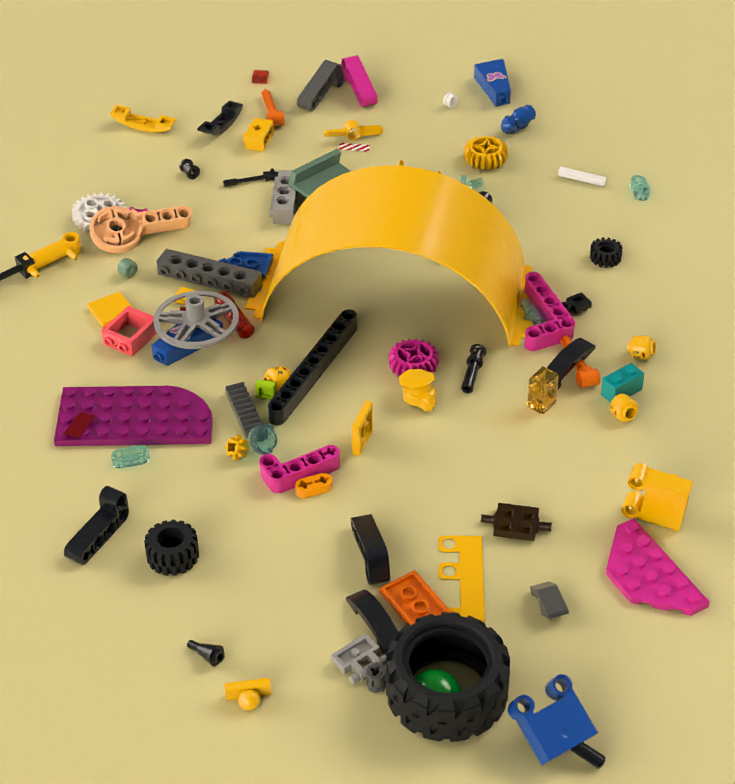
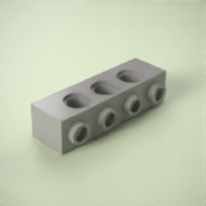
(283, 199)

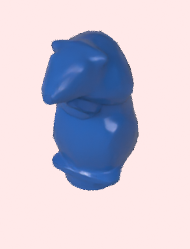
(519, 119)

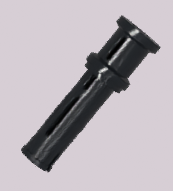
(474, 363)

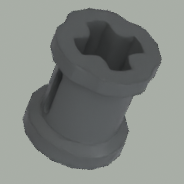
(379, 679)

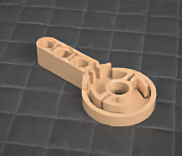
(134, 228)

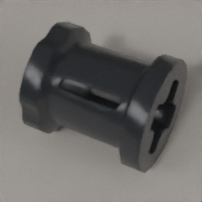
(189, 168)

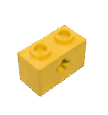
(258, 134)

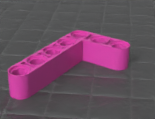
(557, 318)

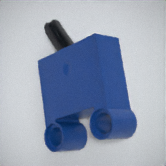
(558, 726)

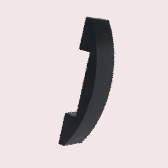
(222, 122)
(569, 357)
(375, 617)

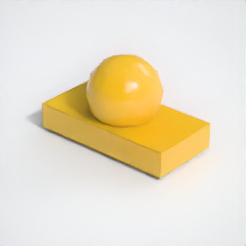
(248, 692)

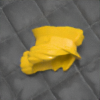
(419, 389)

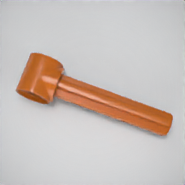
(273, 113)
(585, 374)

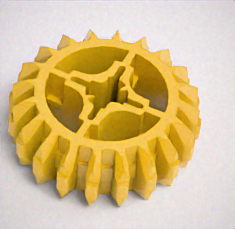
(485, 152)

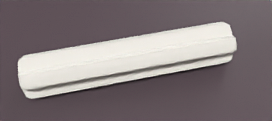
(582, 176)

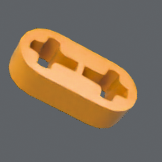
(313, 485)

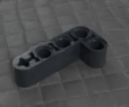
(100, 526)
(372, 548)

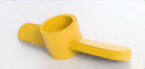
(360, 130)

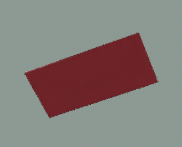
(79, 424)

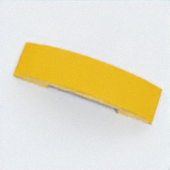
(142, 123)

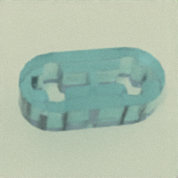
(640, 187)
(130, 456)

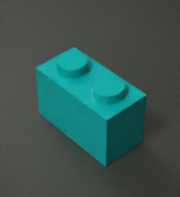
(625, 380)

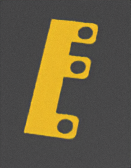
(469, 572)

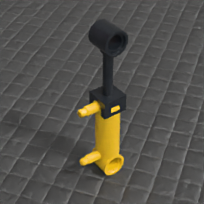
(29, 263)

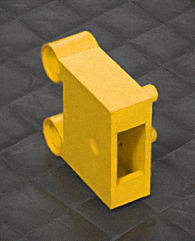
(664, 497)

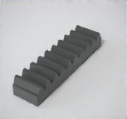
(242, 407)

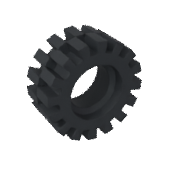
(606, 252)

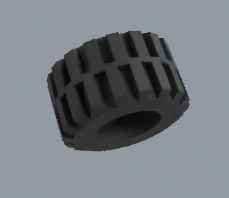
(167, 559)

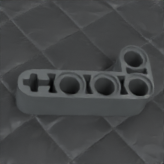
(327, 75)

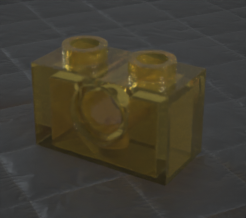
(542, 390)

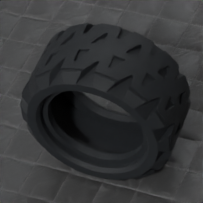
(447, 714)

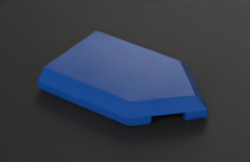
(252, 260)

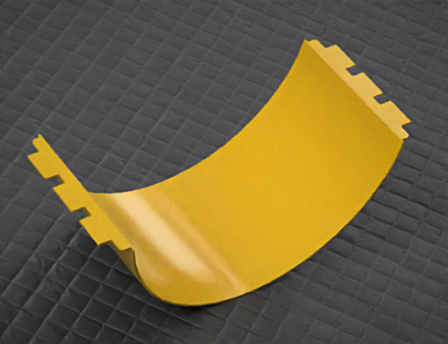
(414, 214)

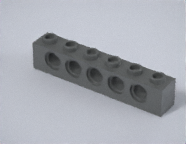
(209, 273)

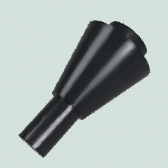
(211, 653)

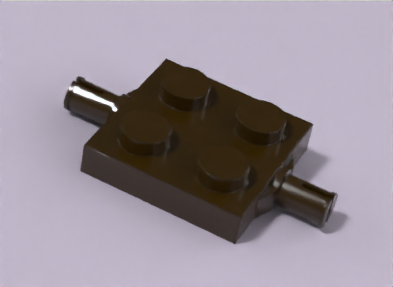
(516, 522)

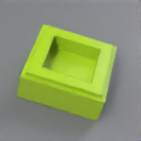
(265, 389)

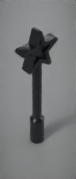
(267, 175)

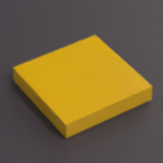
(108, 308)
(362, 428)

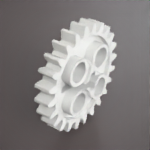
(87, 207)

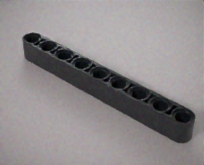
(312, 367)

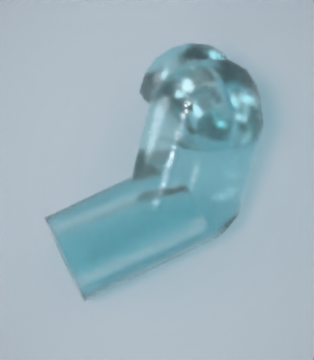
(471, 183)

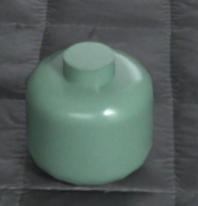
(127, 267)

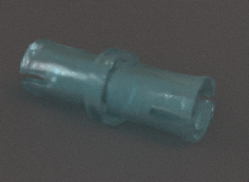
(531, 312)

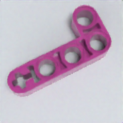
(359, 80)
(284, 476)

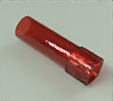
(245, 328)

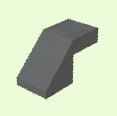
(549, 599)

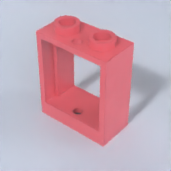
(131, 317)

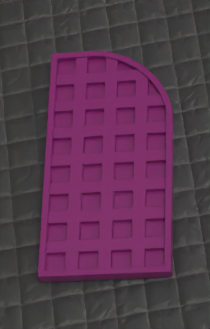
(135, 416)

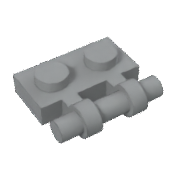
(355, 654)

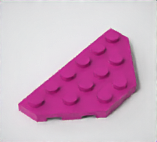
(649, 574)

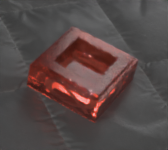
(260, 76)

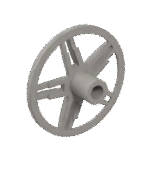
(196, 317)

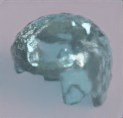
(262, 439)

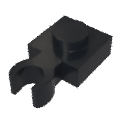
(577, 303)

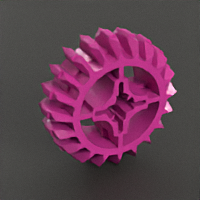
(413, 355)

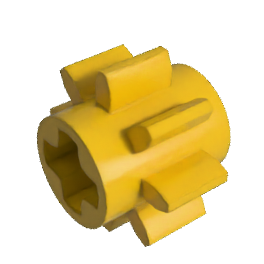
(237, 447)

